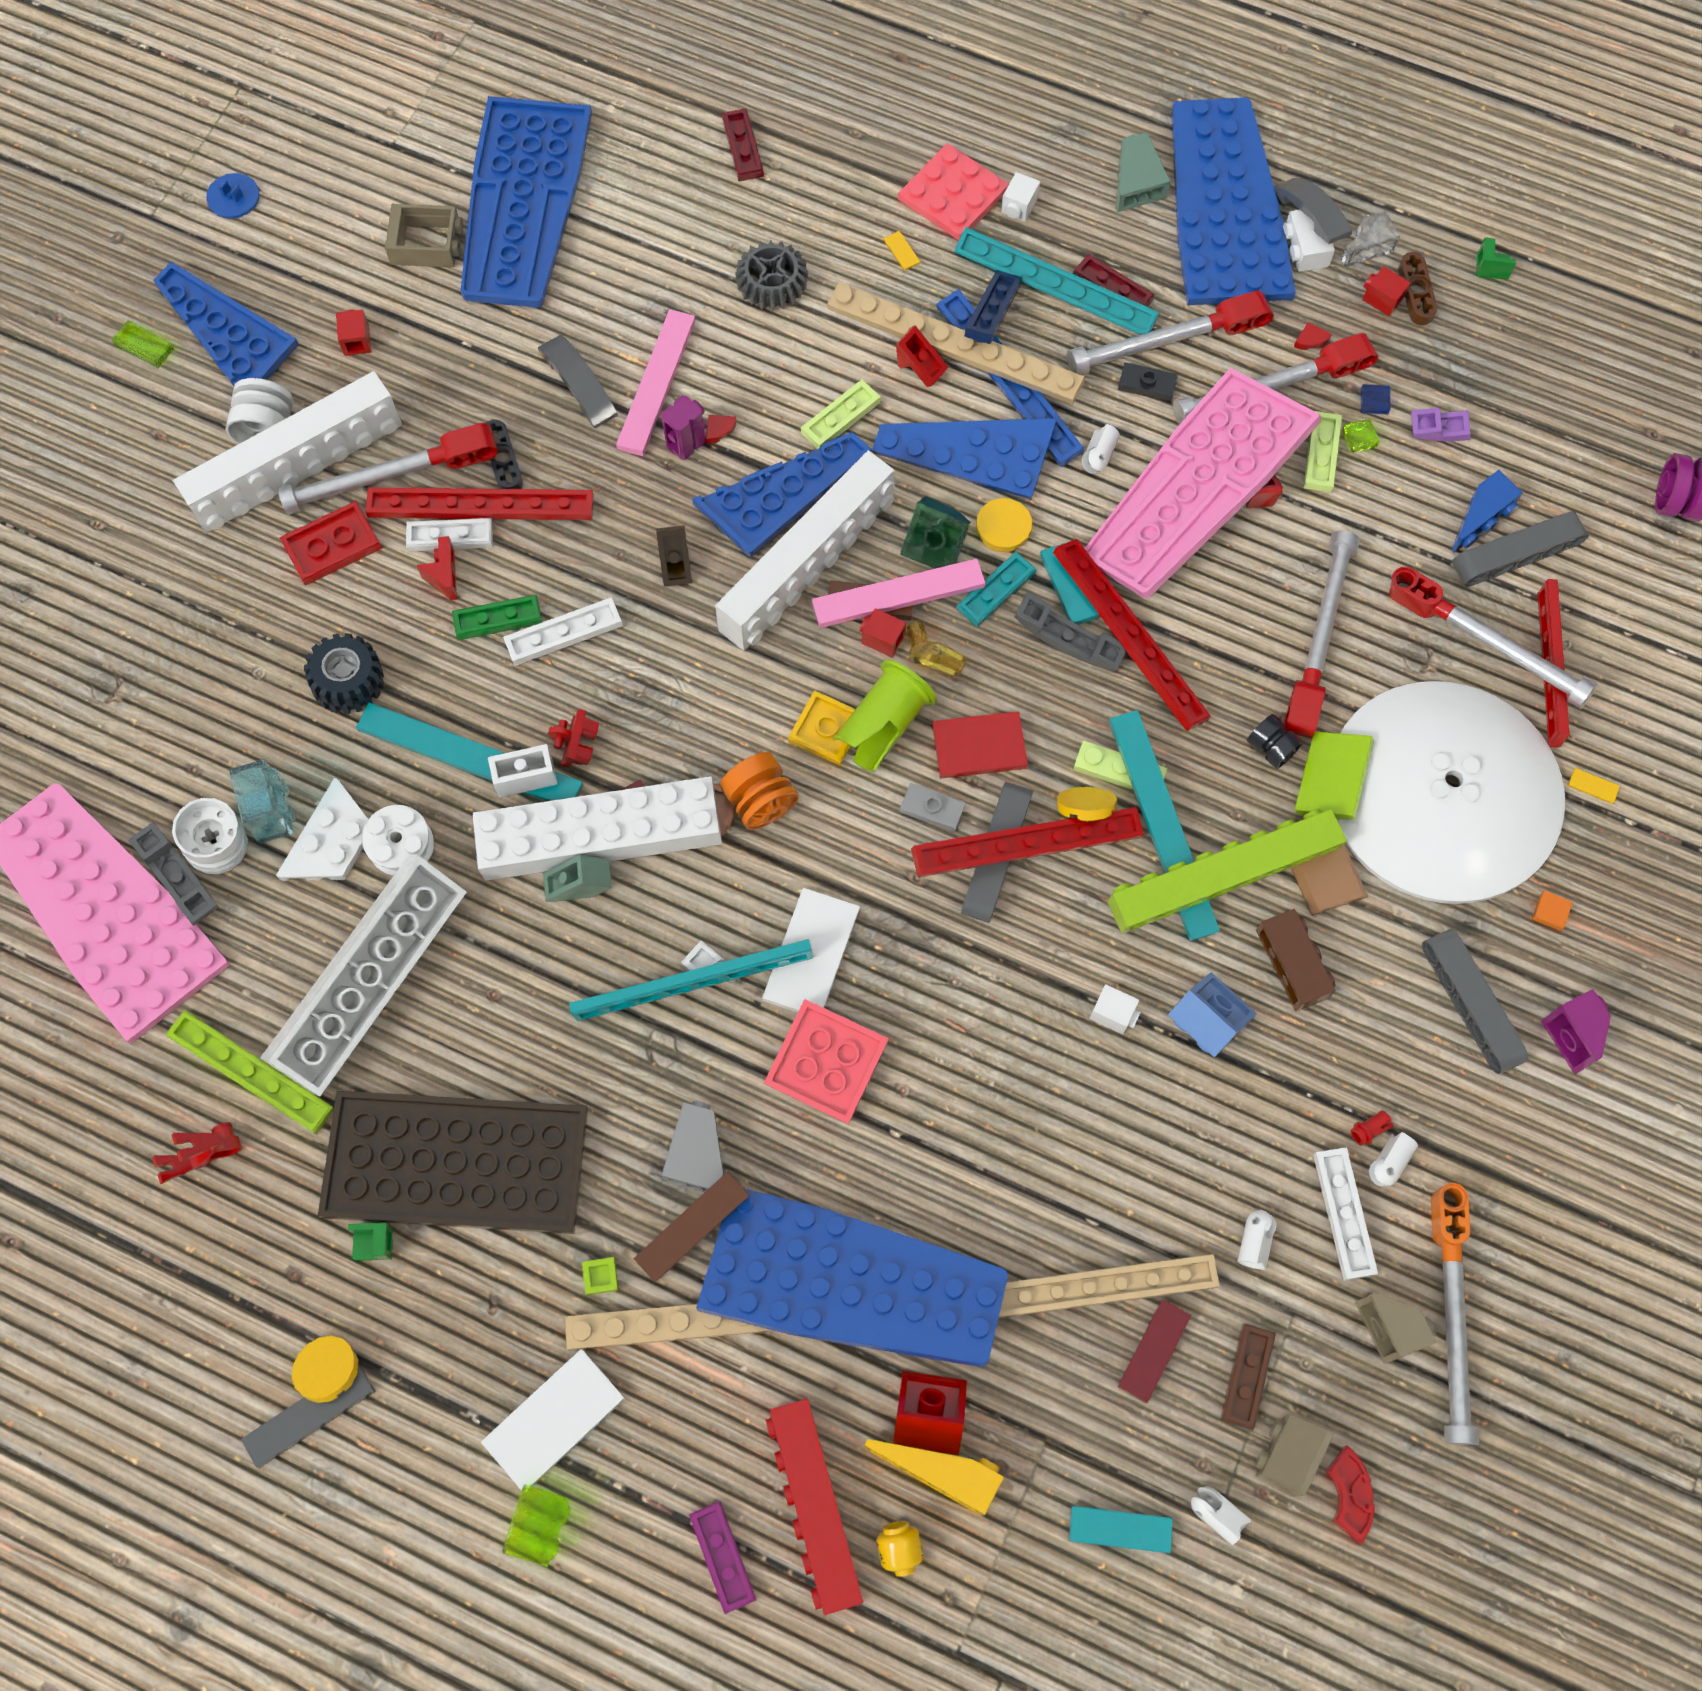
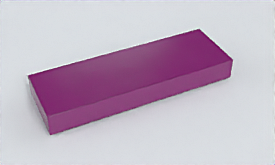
(722, 1557)

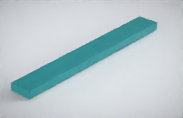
(1057, 282)
(449, 748)
(1159, 812)
(691, 980)

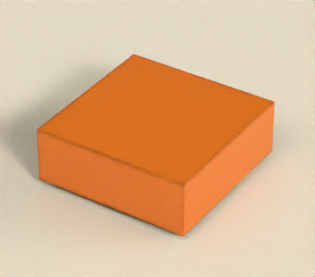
(1552, 910)

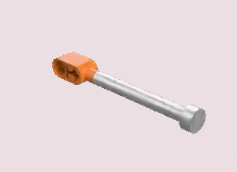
(1460, 1430)

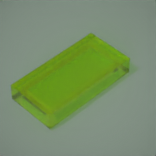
(143, 344)

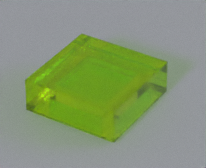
(1360, 435)

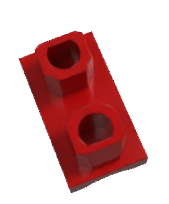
(579, 727)

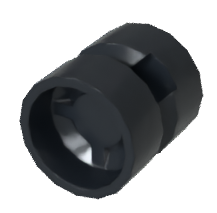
(1272, 739)

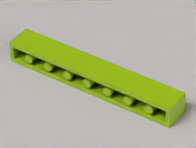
(1225, 871)

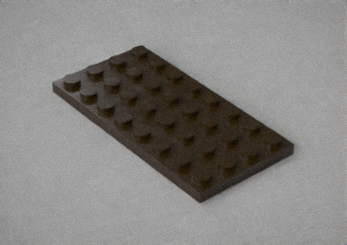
(454, 1162)

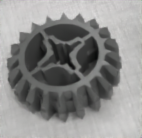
(769, 266)

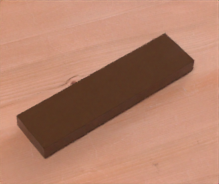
(691, 1226)

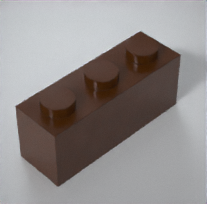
(1296, 959)

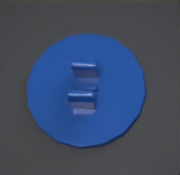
(232, 195)

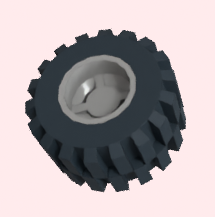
(344, 673)

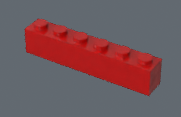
(815, 1506)

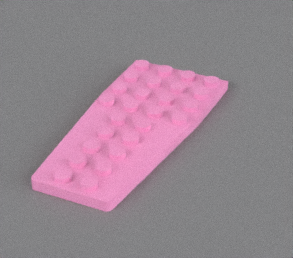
(1199, 480)
(105, 913)

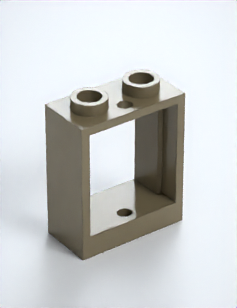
(423, 216)

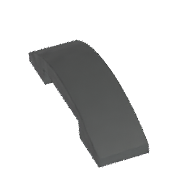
(1317, 205)
(579, 379)
(1068, 636)
(173, 873)

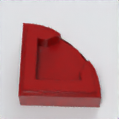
(1312, 337)
(719, 427)

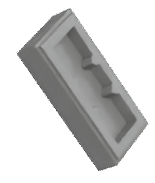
(932, 807)

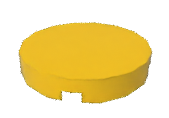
(1004, 524)
(1087, 803)
(324, 1369)

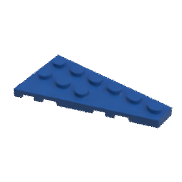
(229, 332)
(987, 452)
(776, 496)

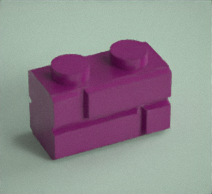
(684, 427)

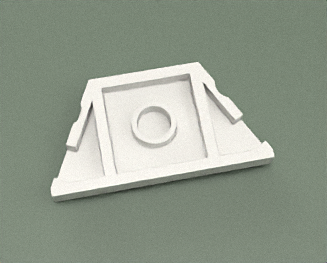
(329, 840)

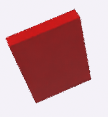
(330, 543)
(979, 745)

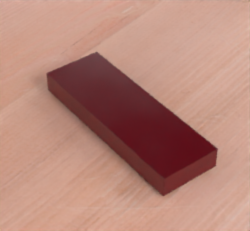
(742, 145)
(1106, 277)
(1154, 1351)

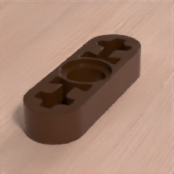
(1413, 298)

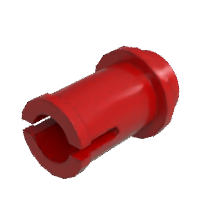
(1371, 1128)

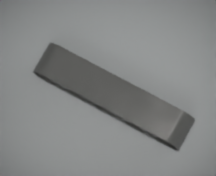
(1520, 549)
(988, 879)
(1475, 1001)

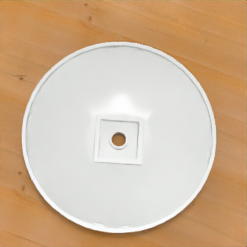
(1446, 838)

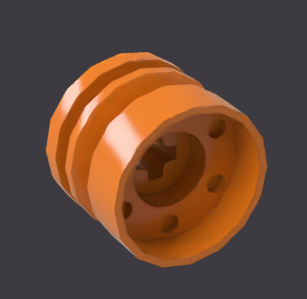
(759, 790)

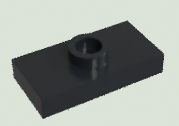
(1147, 382)

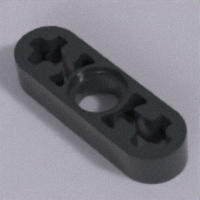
(510, 464)

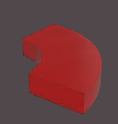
(1354, 1494)

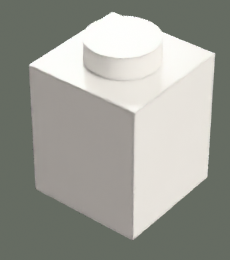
(1020, 197)
(1115, 1010)

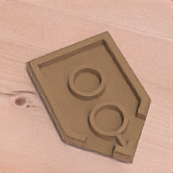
(1329, 881)

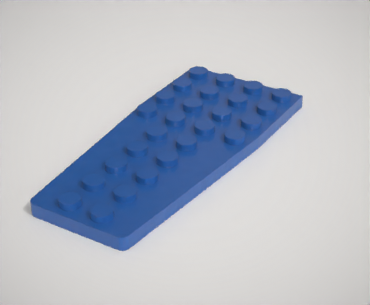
(521, 198)
(1226, 205)
(850, 1283)

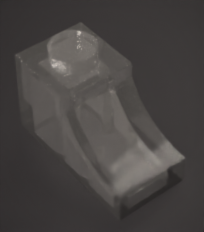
(1374, 239)

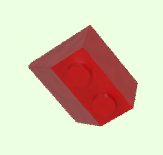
(930, 1412)

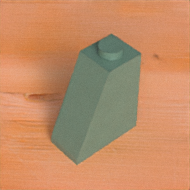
(1140, 173)

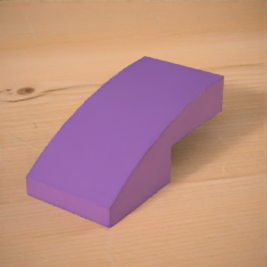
(1437, 426)

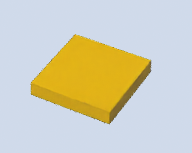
(819, 724)

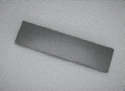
(301, 1421)

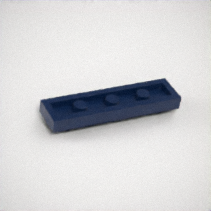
(993, 307)

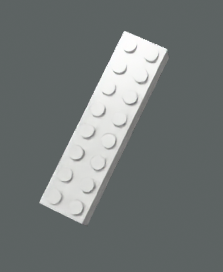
(289, 452)
(805, 551)
(597, 825)
(363, 975)

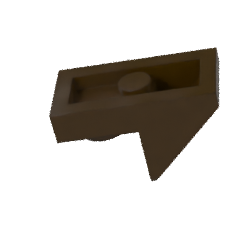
(674, 555)

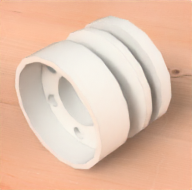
(256, 407)
(199, 824)

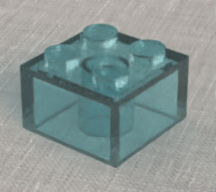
(262, 801)

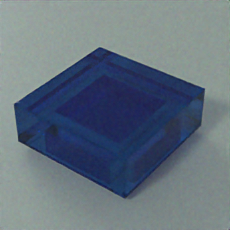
(1375, 399)

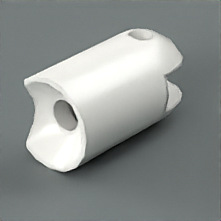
(1100, 449)
(1392, 1160)
(1257, 1240)
(1219, 1514)

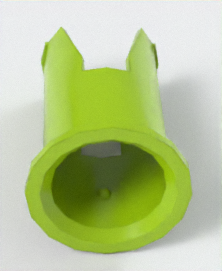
(885, 714)

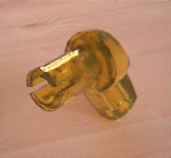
(933, 654)

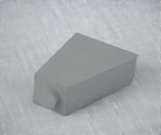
(695, 1149)

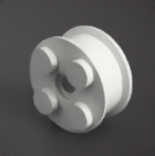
(387, 828)

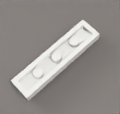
(563, 631)
(1345, 1214)

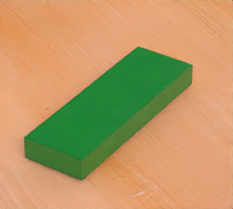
(497, 617)

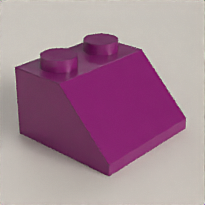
(1580, 1029)

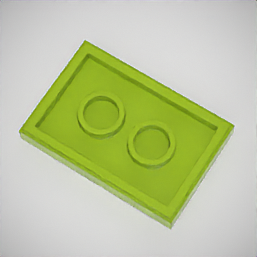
(1335, 774)

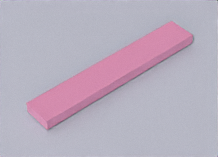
(656, 383)
(898, 593)

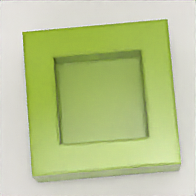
(600, 1276)

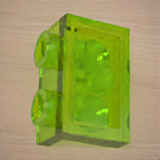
(536, 1525)

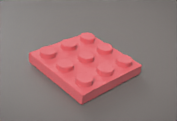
(953, 191)
(826, 1061)

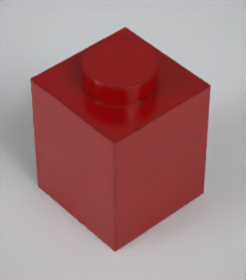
(1385, 290)
(353, 332)
(883, 632)

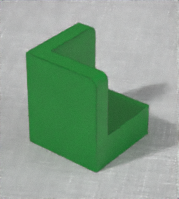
(1493, 264)
(371, 1241)

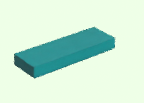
(998, 589)
(1073, 601)
(1120, 1529)

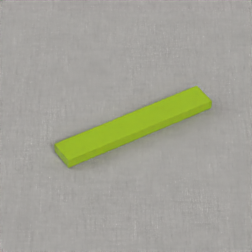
(250, 1072)

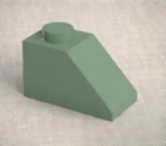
(577, 879)

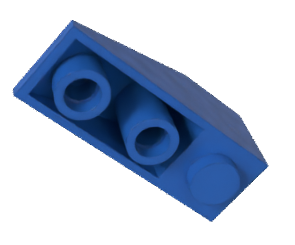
(1489, 502)

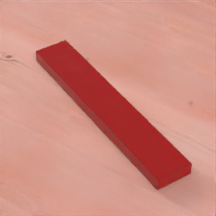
(1552, 651)

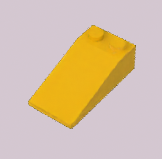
(958, 1478)

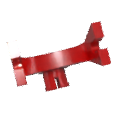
(205, 1148)

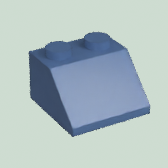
(1211, 1014)

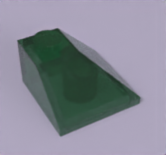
(935, 533)

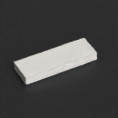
(462, 532)

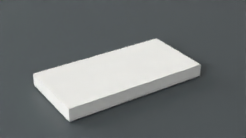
(828, 927)
(552, 1420)

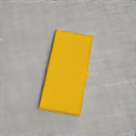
(901, 250)
(1593, 785)

